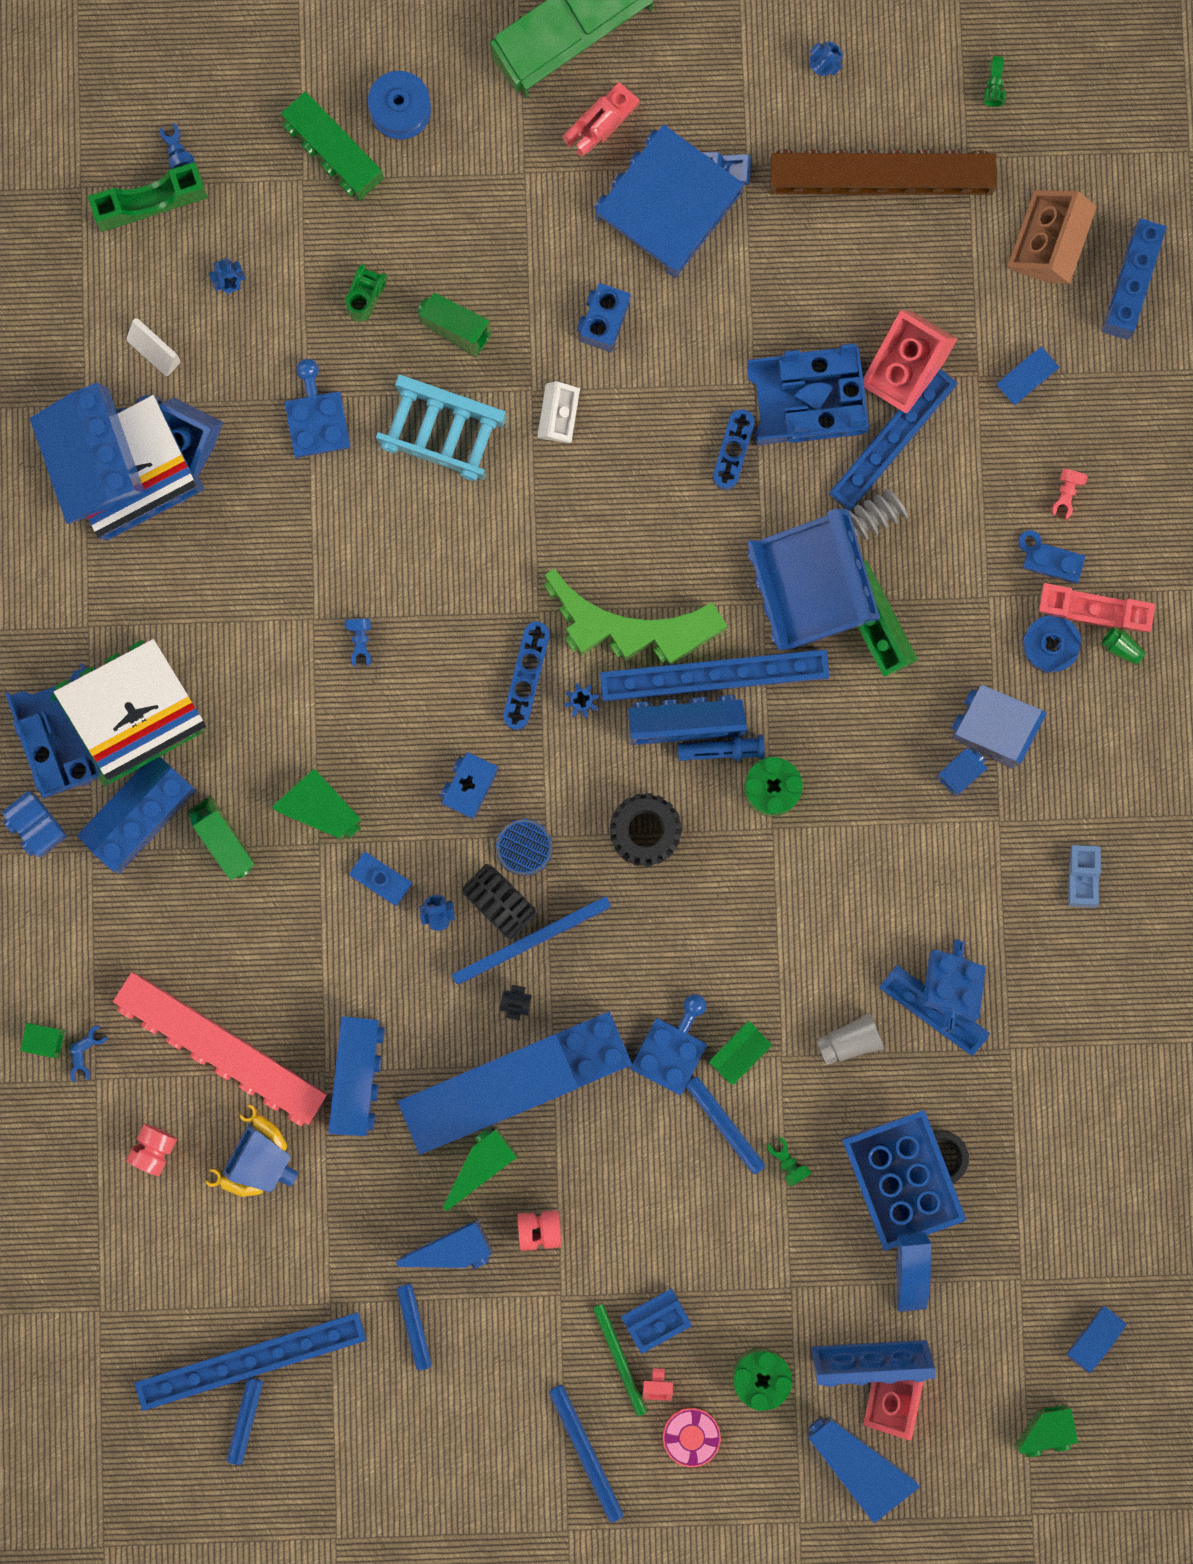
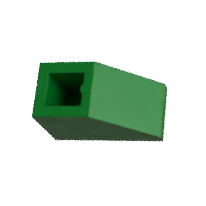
(1048, 1429)

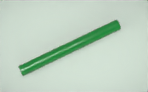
(620, 1360)

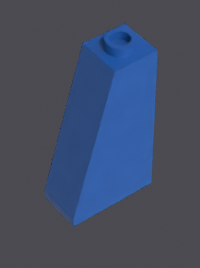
(865, 1472)

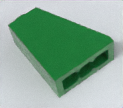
(455, 323)
(319, 807)
(220, 838)

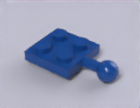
(317, 421)
(670, 1052)

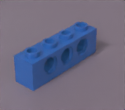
(1134, 279)

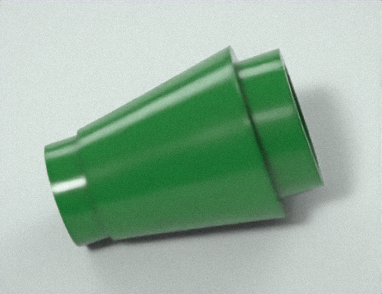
(1122, 645)

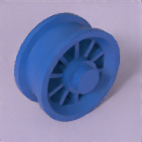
(399, 105)

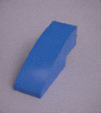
(913, 1272)

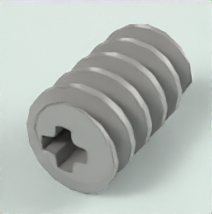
(877, 514)

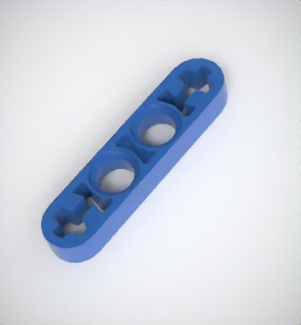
(524, 675)

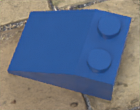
(193, 431)
(454, 1250)

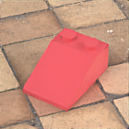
(908, 360)

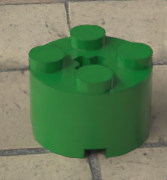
(772, 770)
(778, 1383)

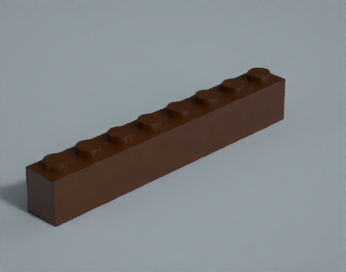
(882, 173)

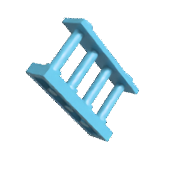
(437, 400)

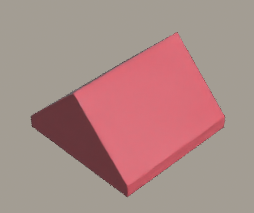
(893, 1407)

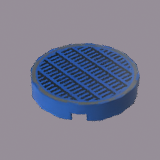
(524, 847)

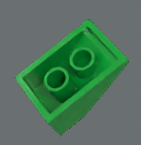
(483, 1162)

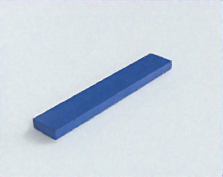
(890, 443)
(531, 940)

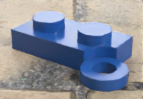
(1051, 560)

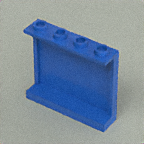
(669, 199)
(813, 580)

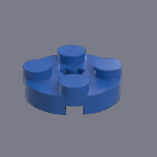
(1055, 628)

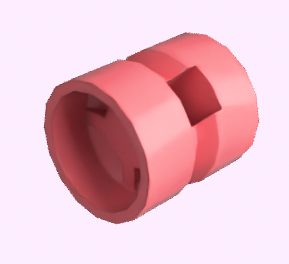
(151, 1149)
(550, 1230)

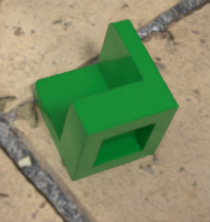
(42, 1040)

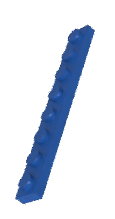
(714, 675)
(250, 1361)

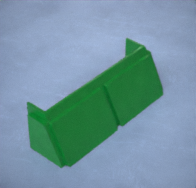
(555, 35)

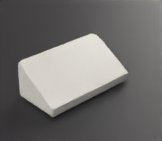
(152, 347)
(558, 412)

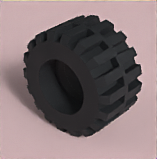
(652, 805)
(499, 901)

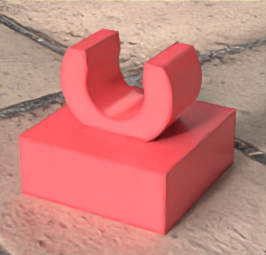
(657, 1388)

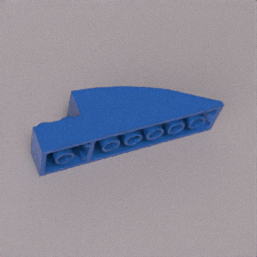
(514, 1083)

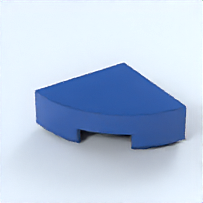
(814, 394)

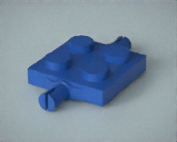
(954, 985)

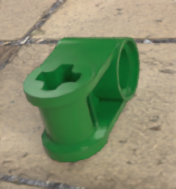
(366, 287)

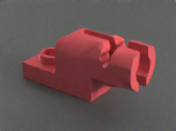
(601, 119)

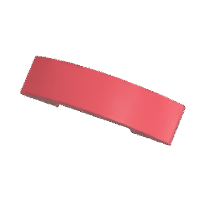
(1096, 609)

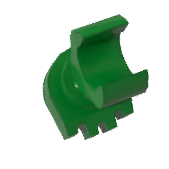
(993, 95)
(795, 1174)

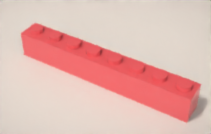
(220, 1048)

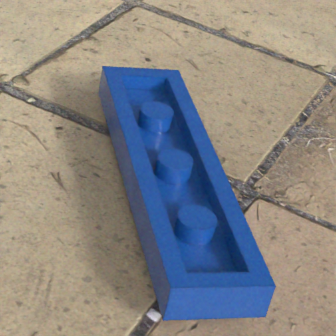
(910, 994)

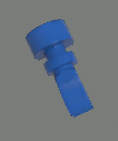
(176, 151)
(359, 627)

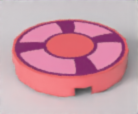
(691, 1437)

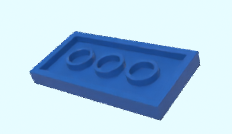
(872, 1363)

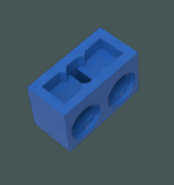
(610, 319)

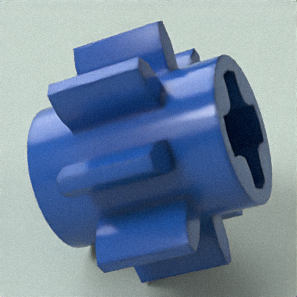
(826, 58)
(227, 275)
(576, 707)
(437, 912)

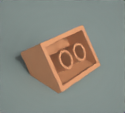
(1052, 235)

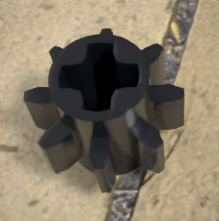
(515, 1002)

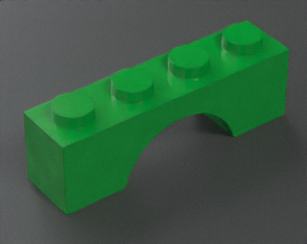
(123, 206)

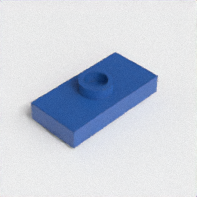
(380, 878)

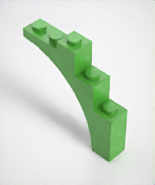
(629, 636)

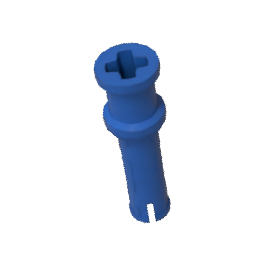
(735, 749)

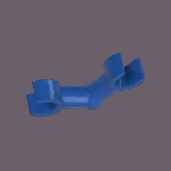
(77, 1049)

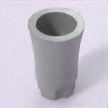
(850, 1040)

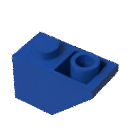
(962, 771)

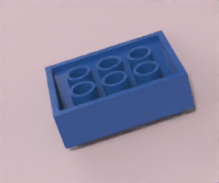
(86, 453)
(903, 1178)

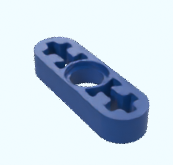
(731, 428)

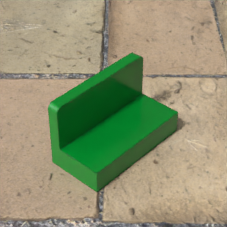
(740, 1053)

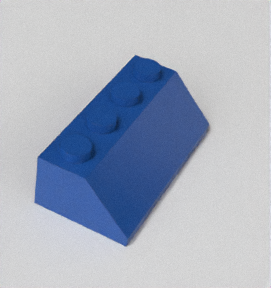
(686, 721)
(136, 814)
(355, 1076)

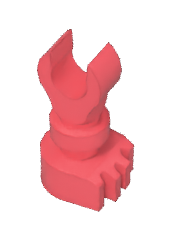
(1071, 479)

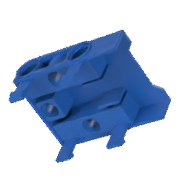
(790, 420)
(46, 726)

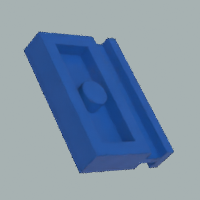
(656, 1321)

